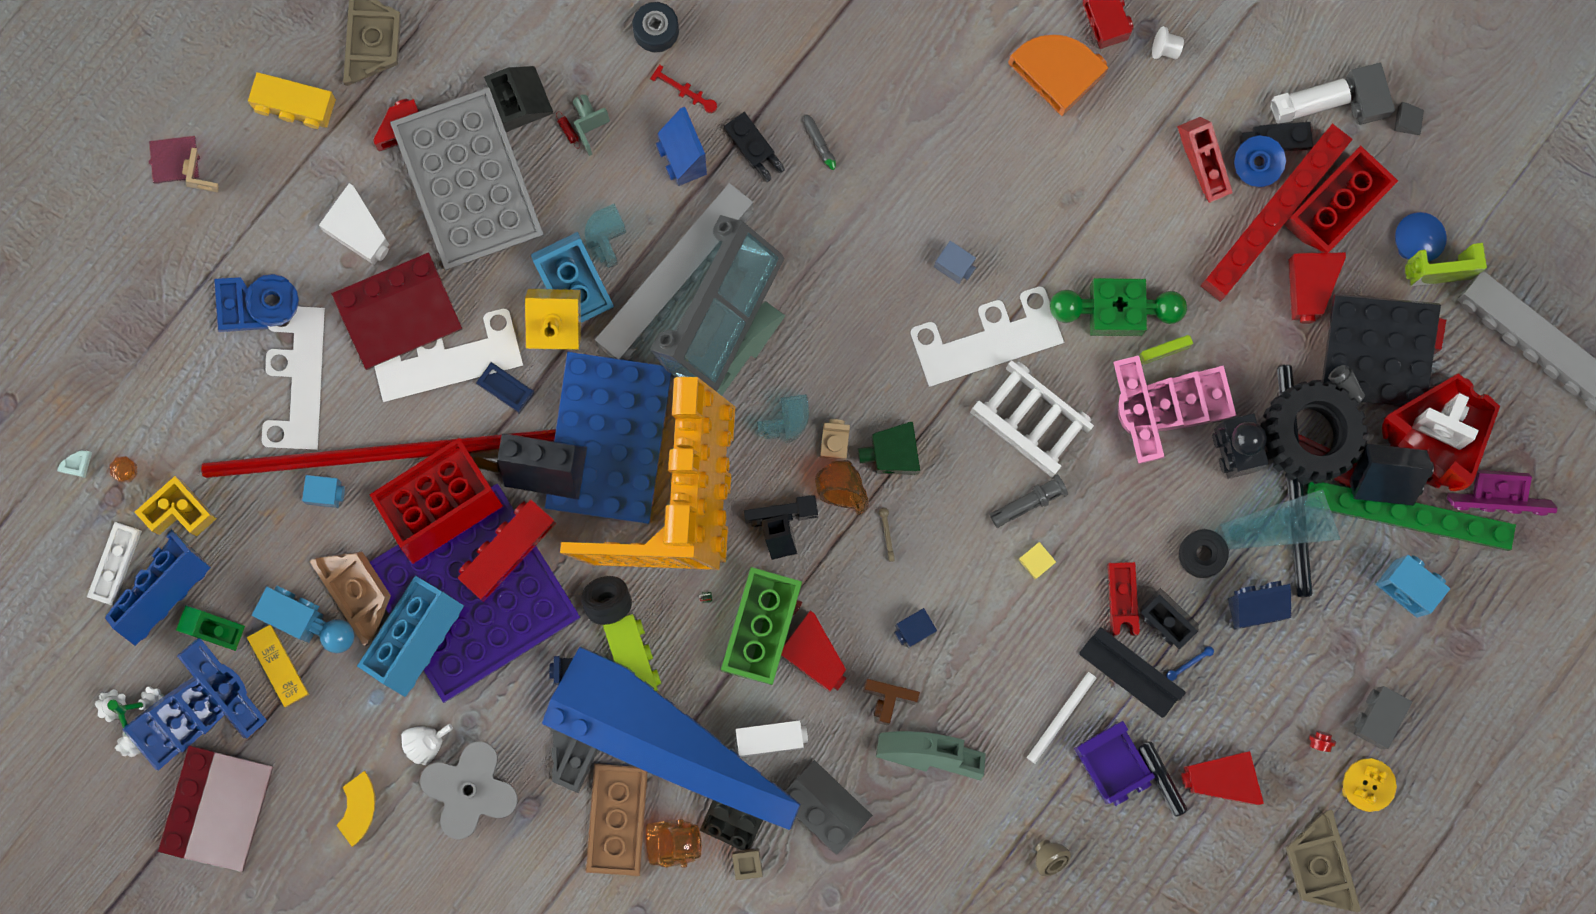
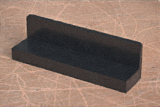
(1131, 672)

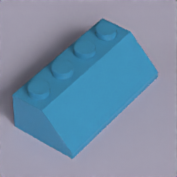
(410, 636)

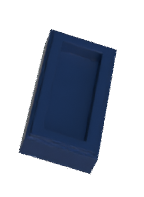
(505, 387)

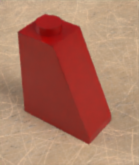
(1312, 283)
(814, 654)
(1225, 778)

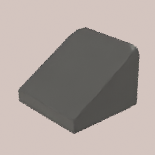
(1409, 119)

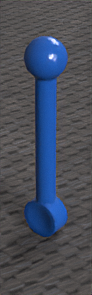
(1172, 675)

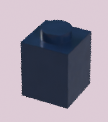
(914, 628)

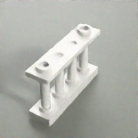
(1008, 427)

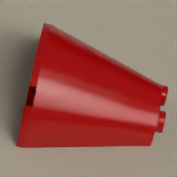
(1451, 466)

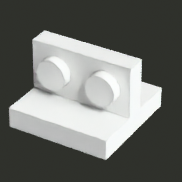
(1446, 425)

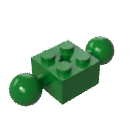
(1105, 319)

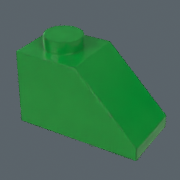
(210, 628)

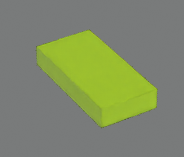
(1166, 349)

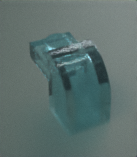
(601, 228)
(794, 420)

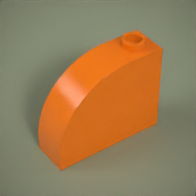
(1058, 69)

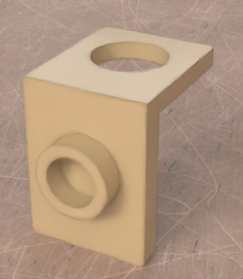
(189, 170)

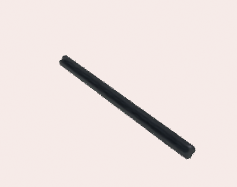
(1295, 490)

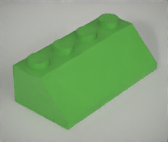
(761, 626)

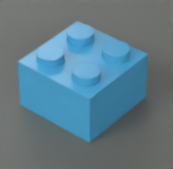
(1413, 585)

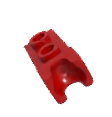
(1123, 597)

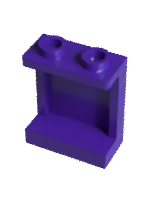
(1114, 764)

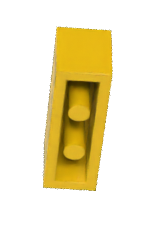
(291, 101)

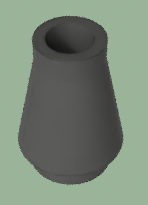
(1345, 378)

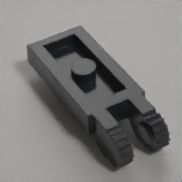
(752, 145)

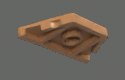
(355, 591)

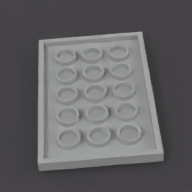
(467, 178)

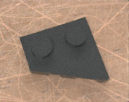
(571, 761)

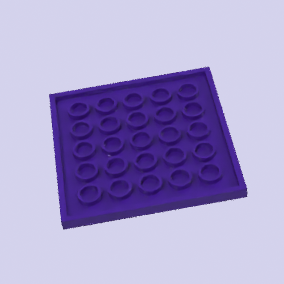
(488, 633)

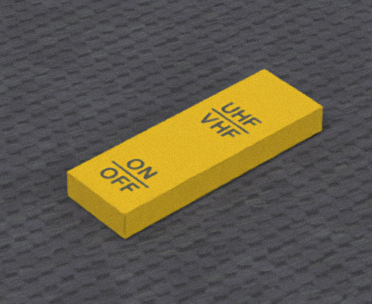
(278, 666)

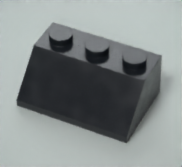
(541, 465)

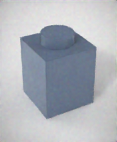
(955, 263)

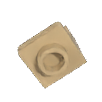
(835, 440)

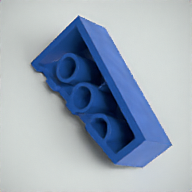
(157, 589)

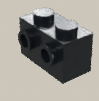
(1169, 618)

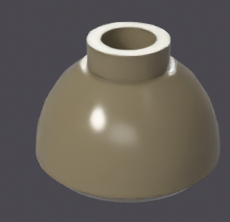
(1051, 858)

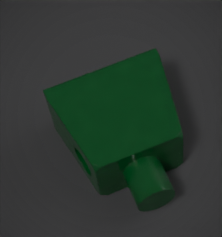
(893, 451)

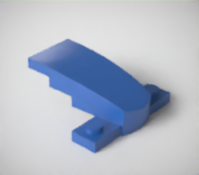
(193, 708)

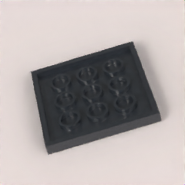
(1384, 344)

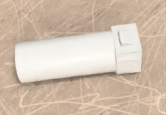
(1310, 101)

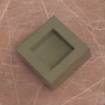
(747, 864)

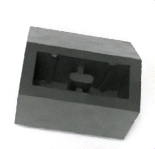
(518, 96)
(731, 825)

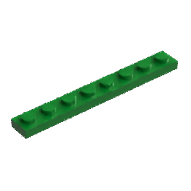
(1420, 518)

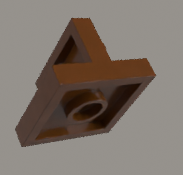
(890, 694)

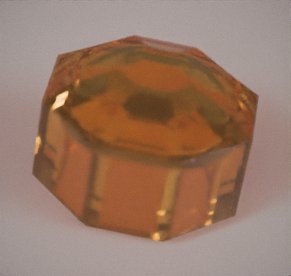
(123, 469)

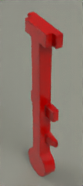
(710, 105)

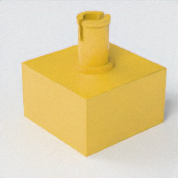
(553, 319)

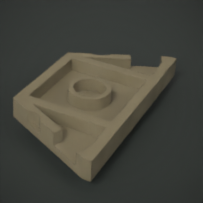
(370, 39)
(1321, 865)

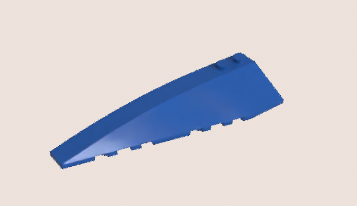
(629, 720)

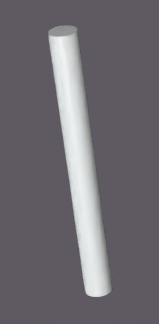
(1061, 718)

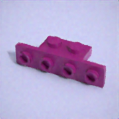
(1504, 492)

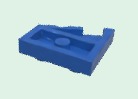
(231, 306)

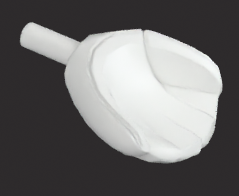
(423, 743)

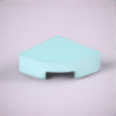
(76, 464)

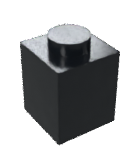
(779, 537)

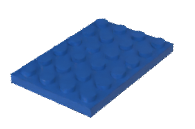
(620, 418)

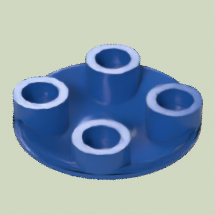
(1418, 233)

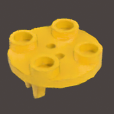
(1363, 796)

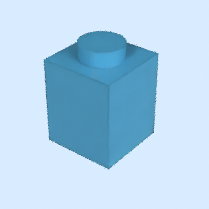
(323, 491)

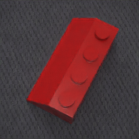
(1341, 201)

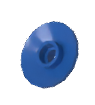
(1273, 161)

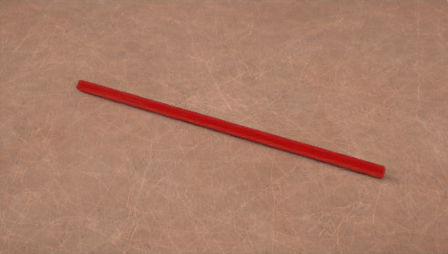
(354, 456)

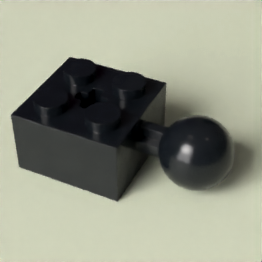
(1240, 446)

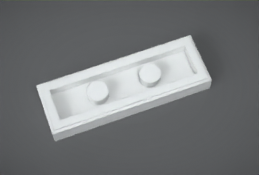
(114, 563)

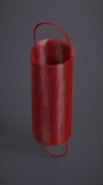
(568, 130)

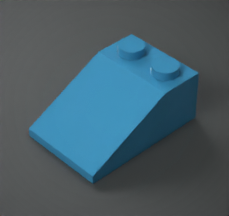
(571, 268)

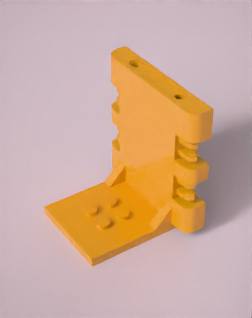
(700, 483)

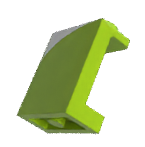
(1469, 265)

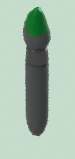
(819, 141)

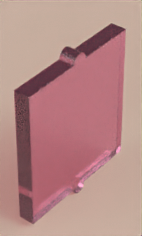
(169, 157)

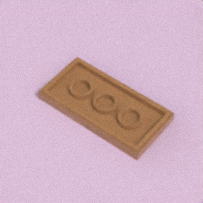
(616, 820)

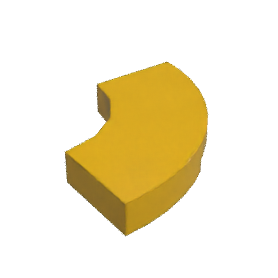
(359, 809)

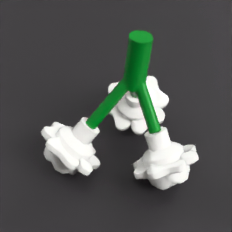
(113, 707)

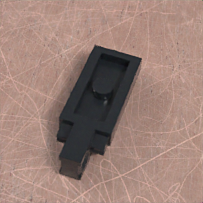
(1290, 135)

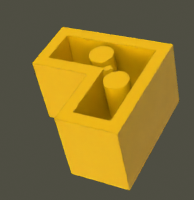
(175, 502)

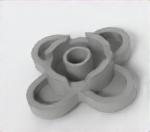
(489, 795)

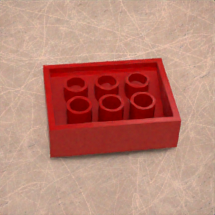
(435, 500)

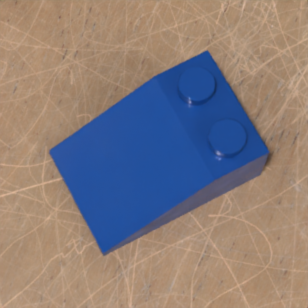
(682, 149)

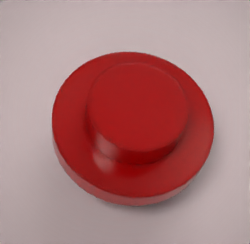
(1322, 741)

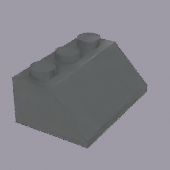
(827, 807)

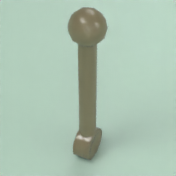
(883, 512)

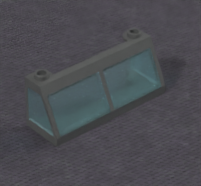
(722, 306)

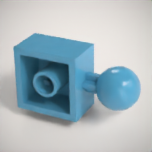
(302, 620)

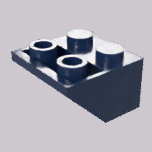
(1262, 606)

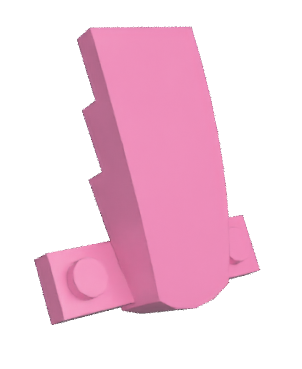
(1168, 404)

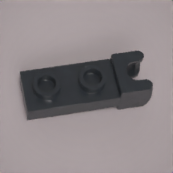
(804, 508)

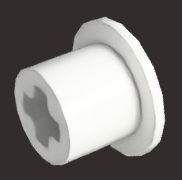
(1167, 44)

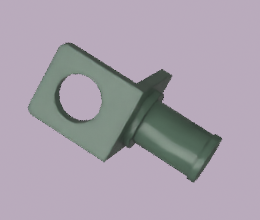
(589, 119)

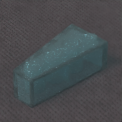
(1291, 522)

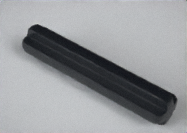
(1163, 779)

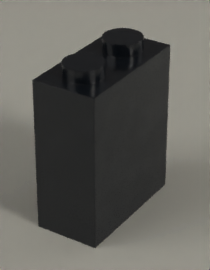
(1391, 474)

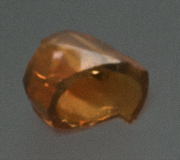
(842, 486)
(673, 843)

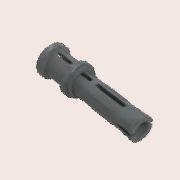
(1039, 496)

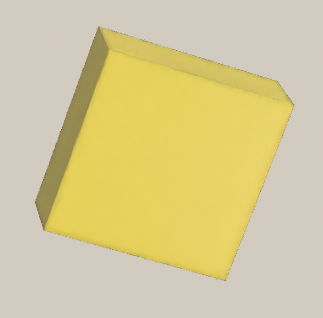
(1037, 560)

